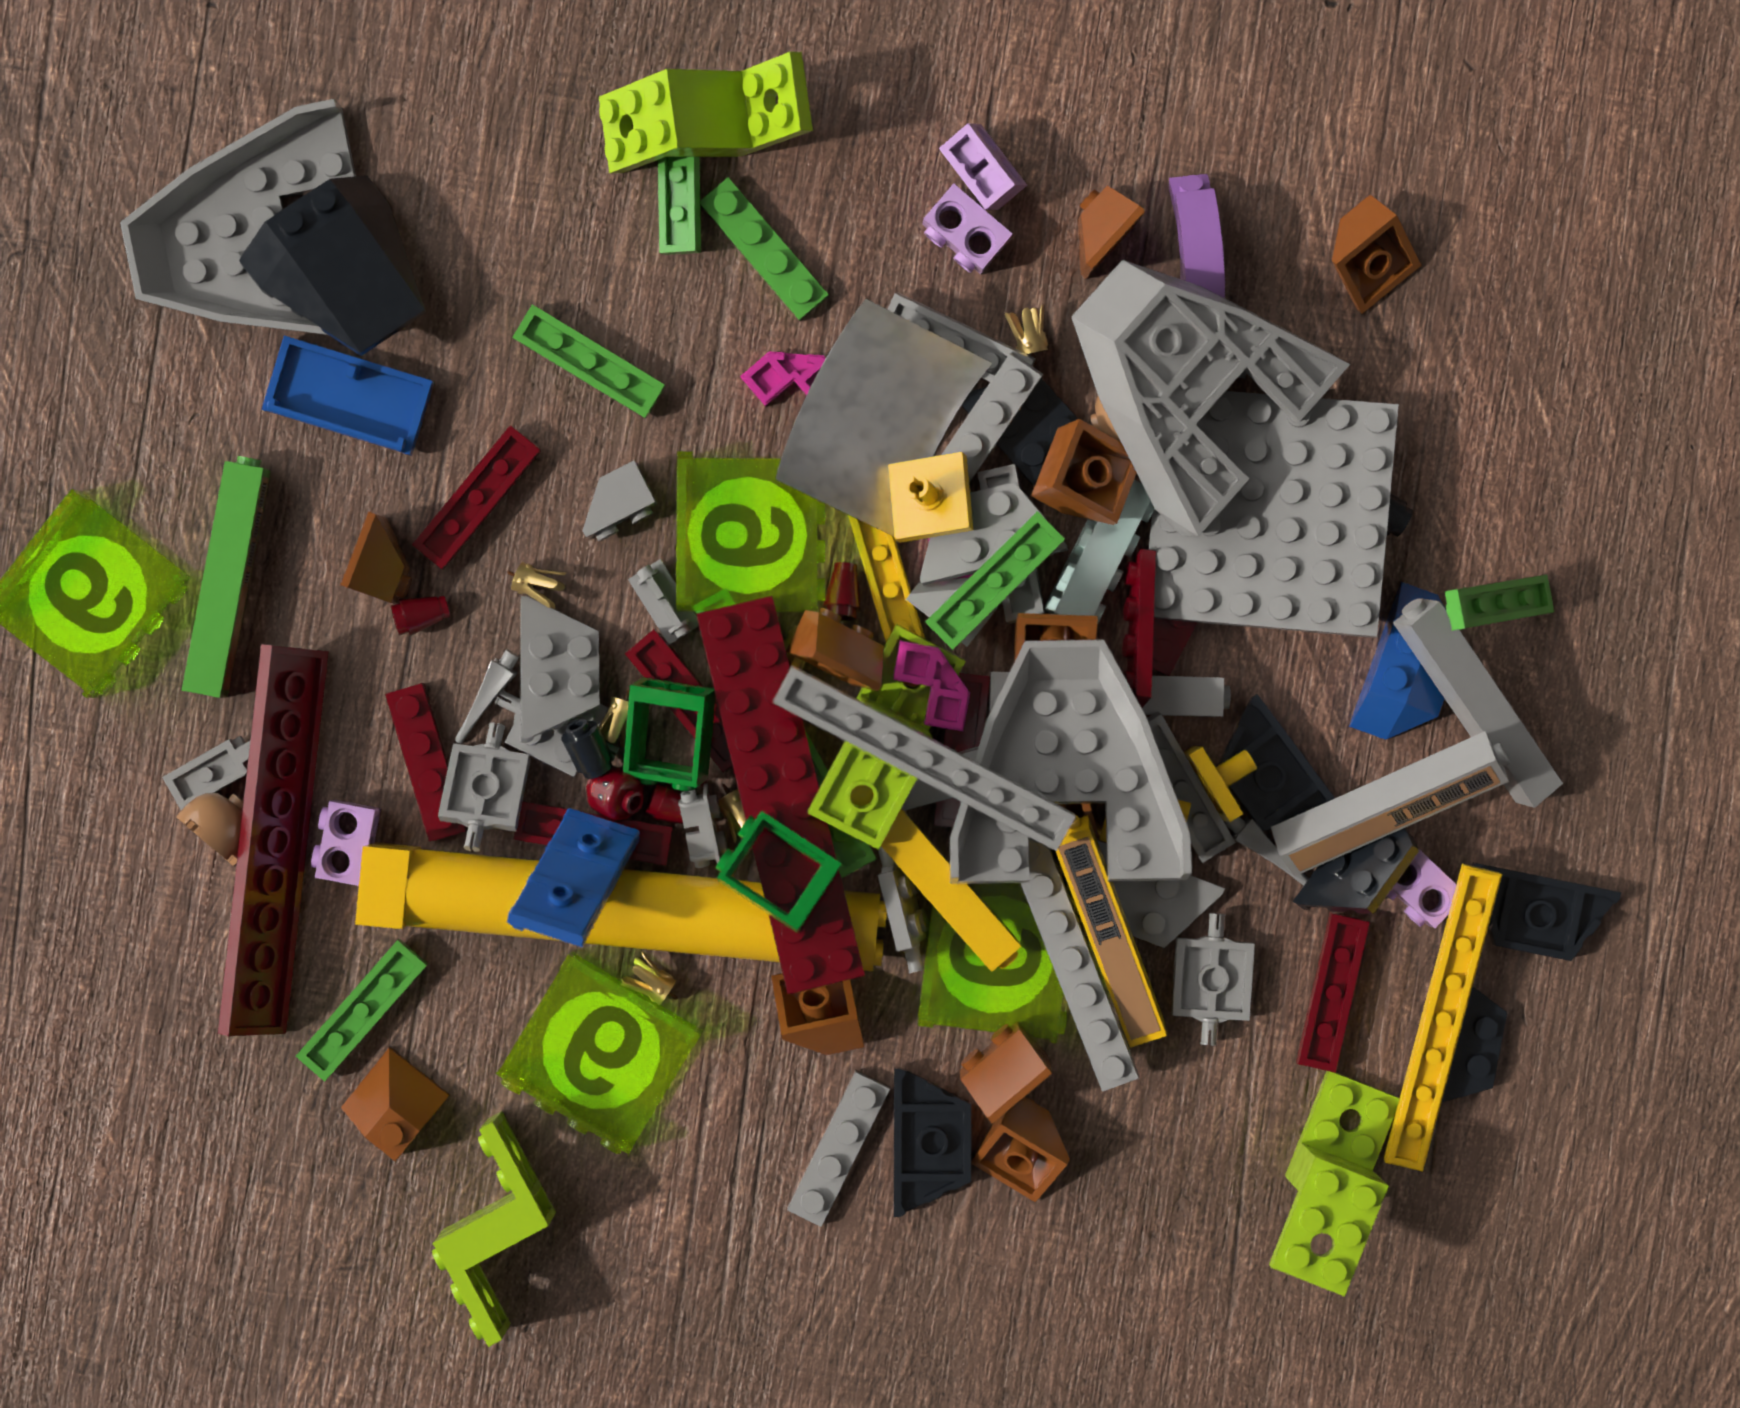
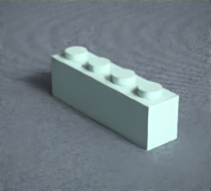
(1096, 557)

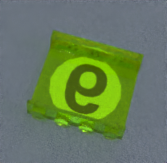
(745, 536)
(87, 593)
(967, 995)
(598, 1054)

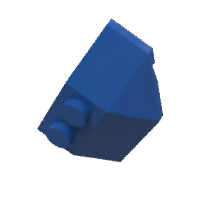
(1397, 687)

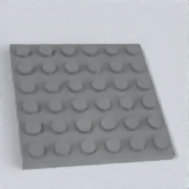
(1301, 534)

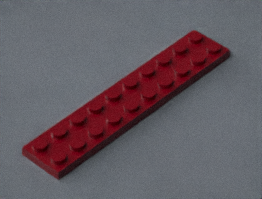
(778, 778)
(273, 841)

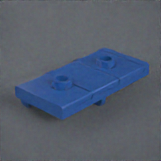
(347, 395)
(574, 877)

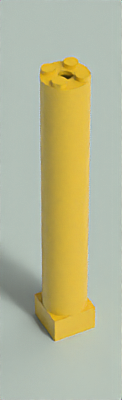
(644, 911)

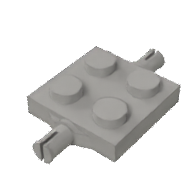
(548, 745)
(484, 787)
(905, 917)
(1212, 979)

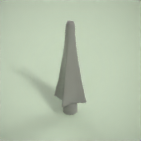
(496, 678)
(1252, 837)

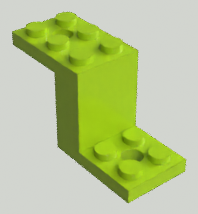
(705, 113)
(857, 767)
(1335, 1183)
(492, 1230)

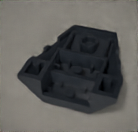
(338, 263)

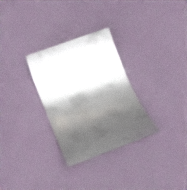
(875, 404)

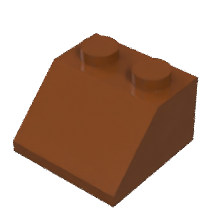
(1085, 474)
(838, 649)
(1004, 1070)

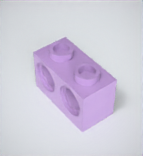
(983, 166)
(974, 222)
(335, 839)
(1425, 877)

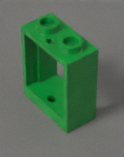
(676, 695)
(750, 833)

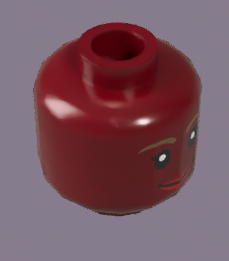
(615, 794)

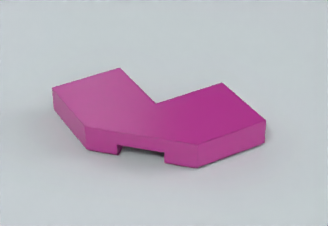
(778, 371)
(929, 667)

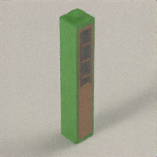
(226, 578)

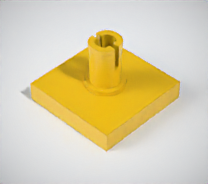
(930, 497)
(1219, 778)

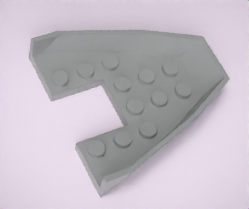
(194, 230)
(1163, 360)
(1075, 738)

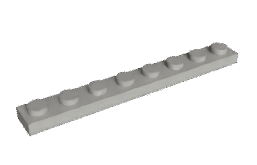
(924, 758)
(1077, 970)

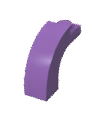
(1198, 232)

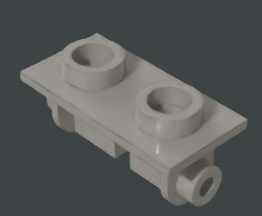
(658, 594)
(701, 812)

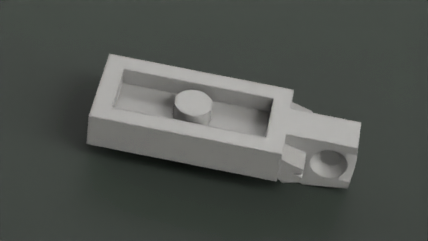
(209, 771)

